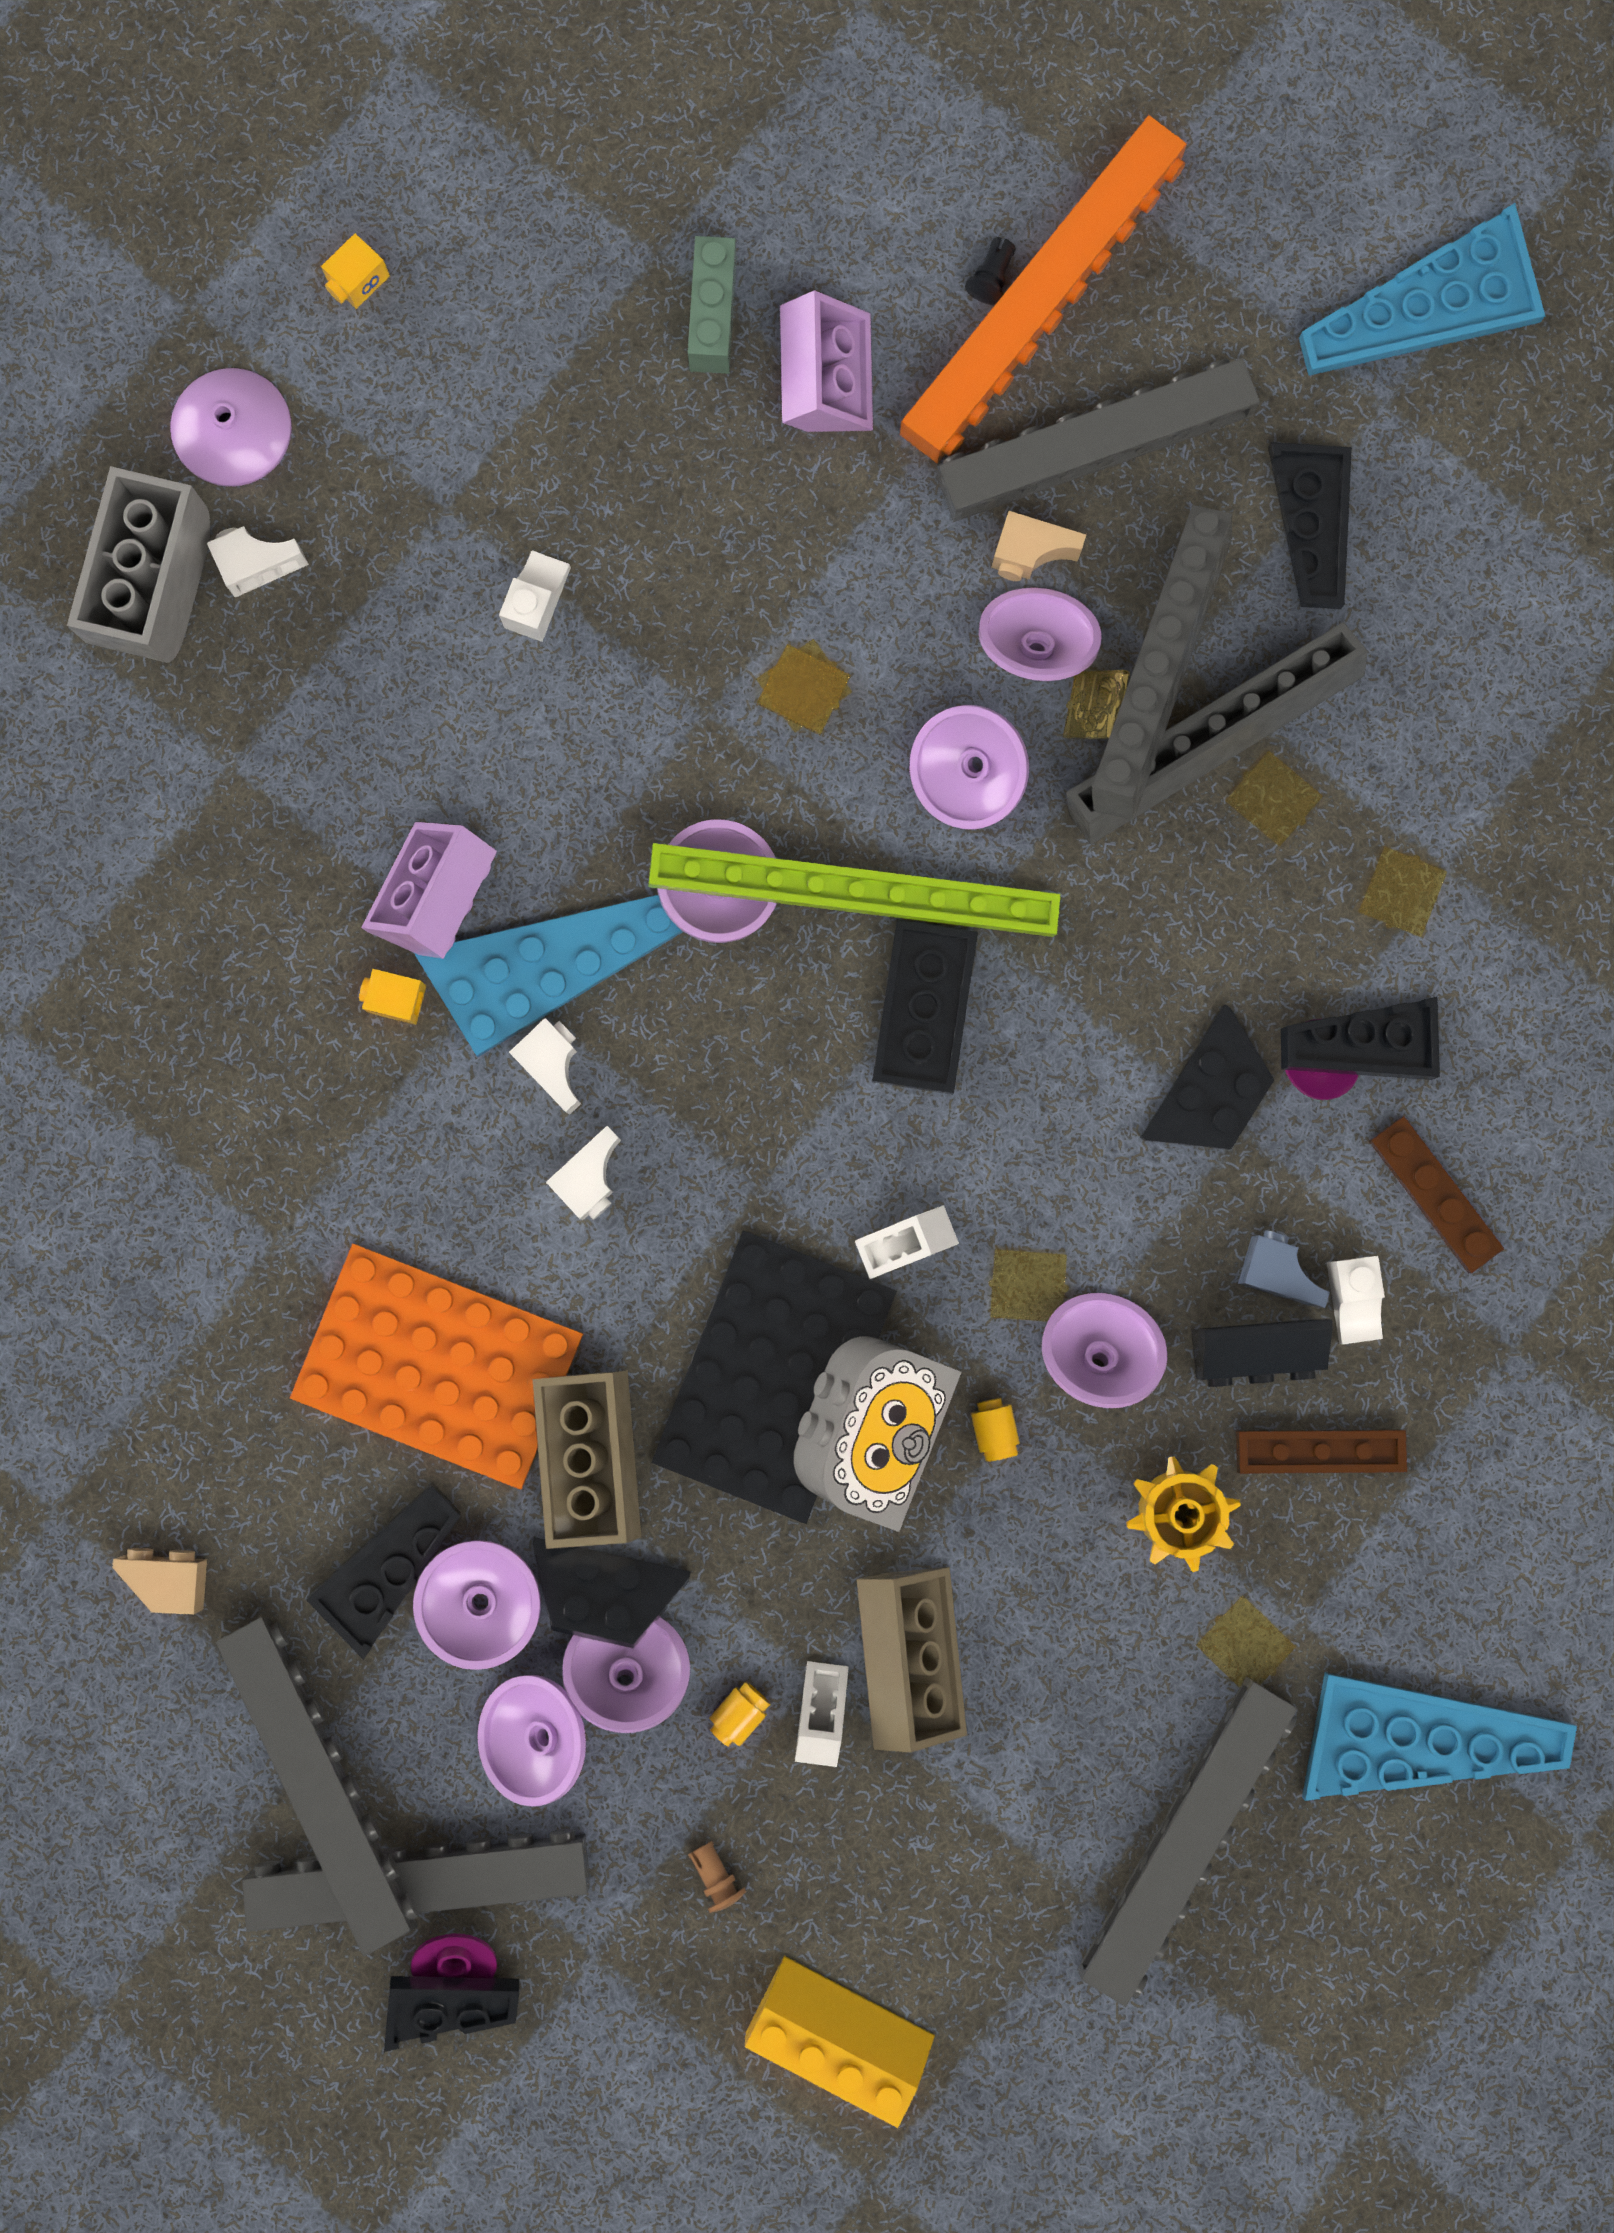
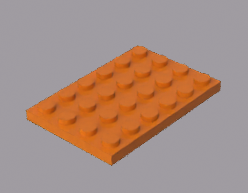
(433, 1365)

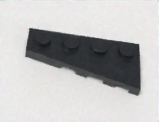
(1315, 514)
(1377, 1042)
(374, 1581)

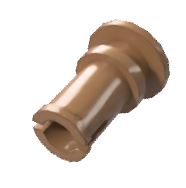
(715, 1878)

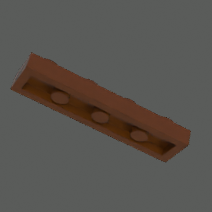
(1436, 1195)
(1321, 1451)

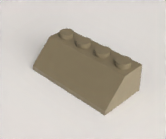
(587, 1459)
(911, 1659)

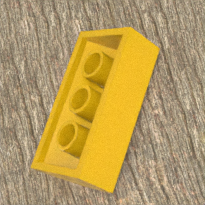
(840, 2041)

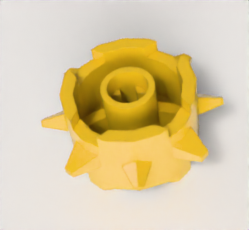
(1203, 1528)

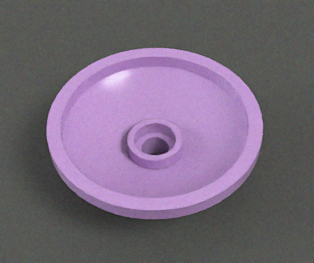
(244, 445)
(1039, 634)
(944, 769)
(712, 916)
(1106, 1330)
(460, 1630)
(658, 1673)
(515, 1742)

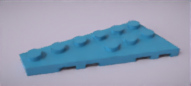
(1445, 298)
(526, 972)
(1406, 1738)

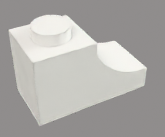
(251, 562)
(534, 596)
(546, 1057)
(583, 1178)
(906, 1242)
(1357, 1298)
(822, 1714)

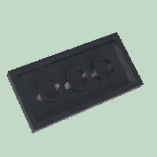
(925, 1007)

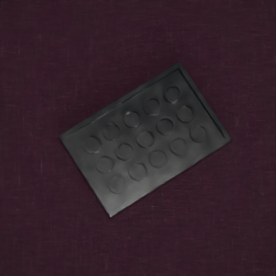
(758, 1371)

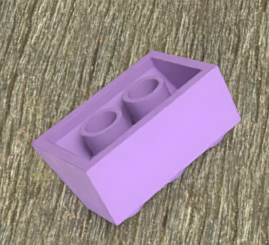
(825, 365)
(430, 888)

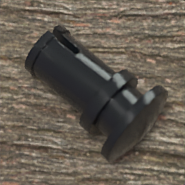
(989, 278)

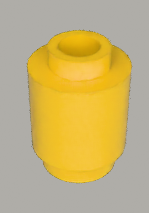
(995, 1430)
(739, 1715)

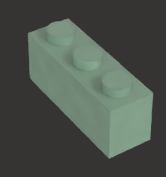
(712, 304)

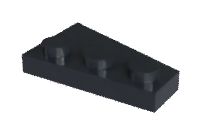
(437, 2005)

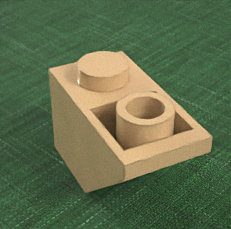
(164, 1583)

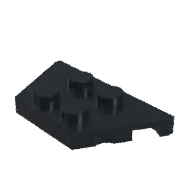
(1214, 1090)
(604, 1593)

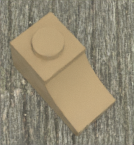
(1032, 542)

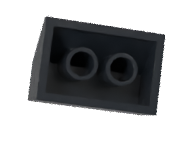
(1262, 1351)

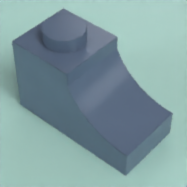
(1274, 1268)

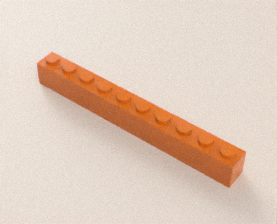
(1043, 289)

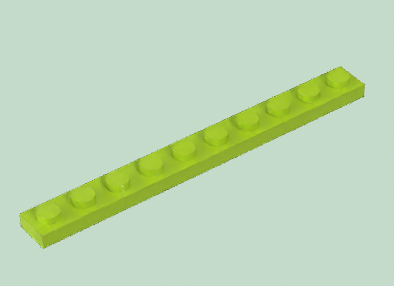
(853, 890)

